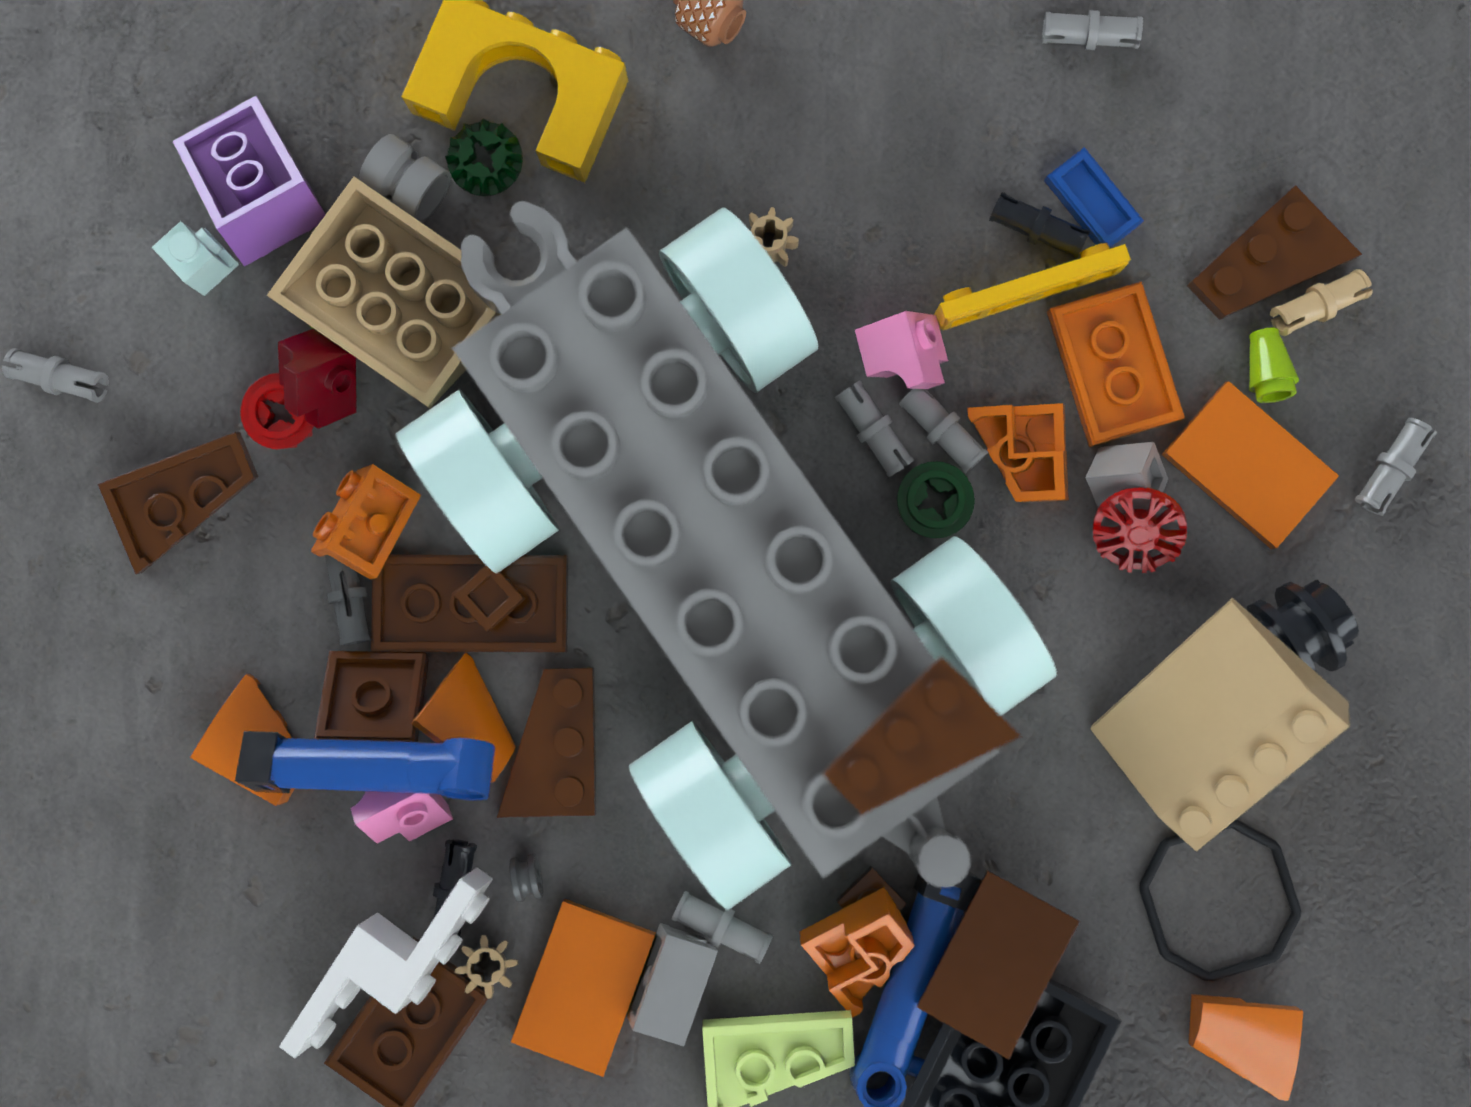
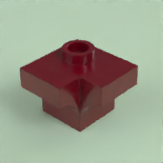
(317, 378)

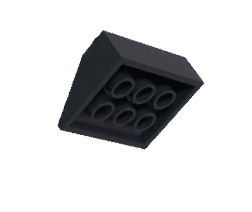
(1046, 1069)

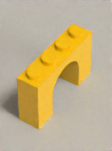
(473, 38)

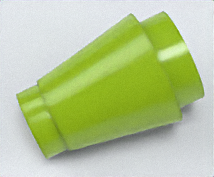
(1271, 369)

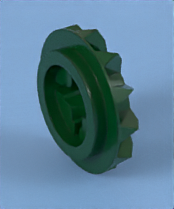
(475, 177)
(942, 478)

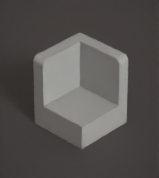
(1124, 468)

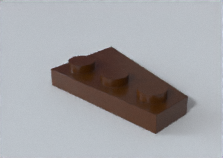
(1273, 254)
(175, 495)
(918, 738)
(557, 750)

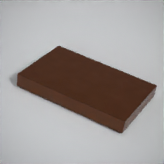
(998, 964)
(402, 1052)

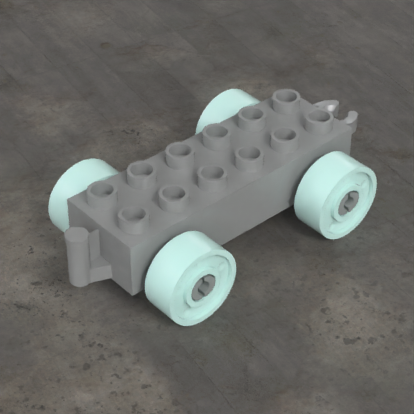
(712, 538)

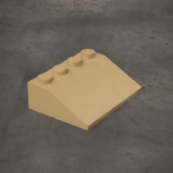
(385, 292)
(1220, 724)

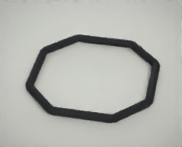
(1242, 966)

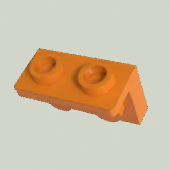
(365, 520)

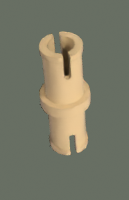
(1321, 302)

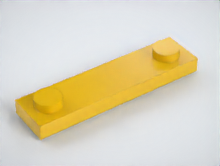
(1094, 265)

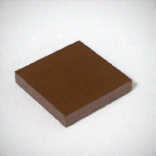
(372, 696)

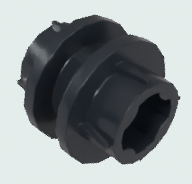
(1310, 623)

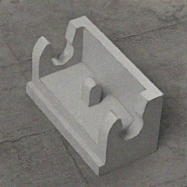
(671, 985)

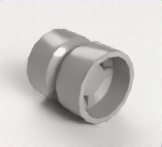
(400, 176)

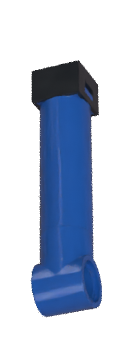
(453, 768)
(897, 1019)

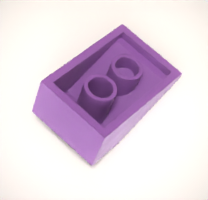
(249, 181)

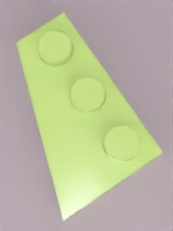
(773, 1052)

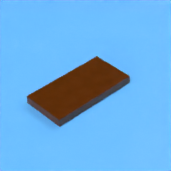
(420, 614)

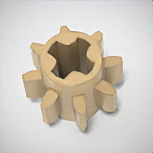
(780, 228)
(478, 978)

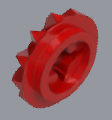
(258, 416)

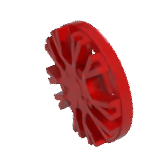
(1140, 529)

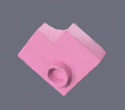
(906, 347)
(391, 813)

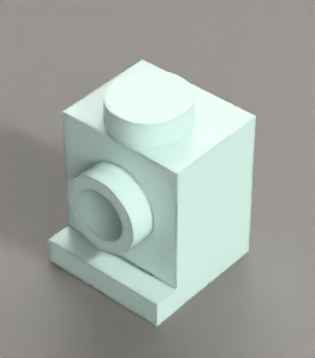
(195, 257)

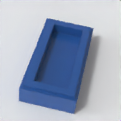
(1093, 199)

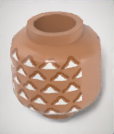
(710, 19)

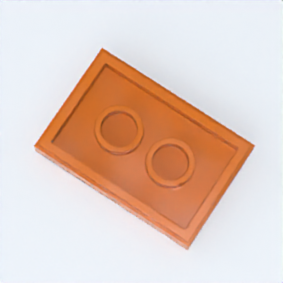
(1115, 364)
(1250, 465)
(583, 987)

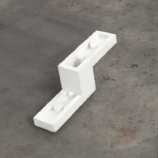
(387, 964)

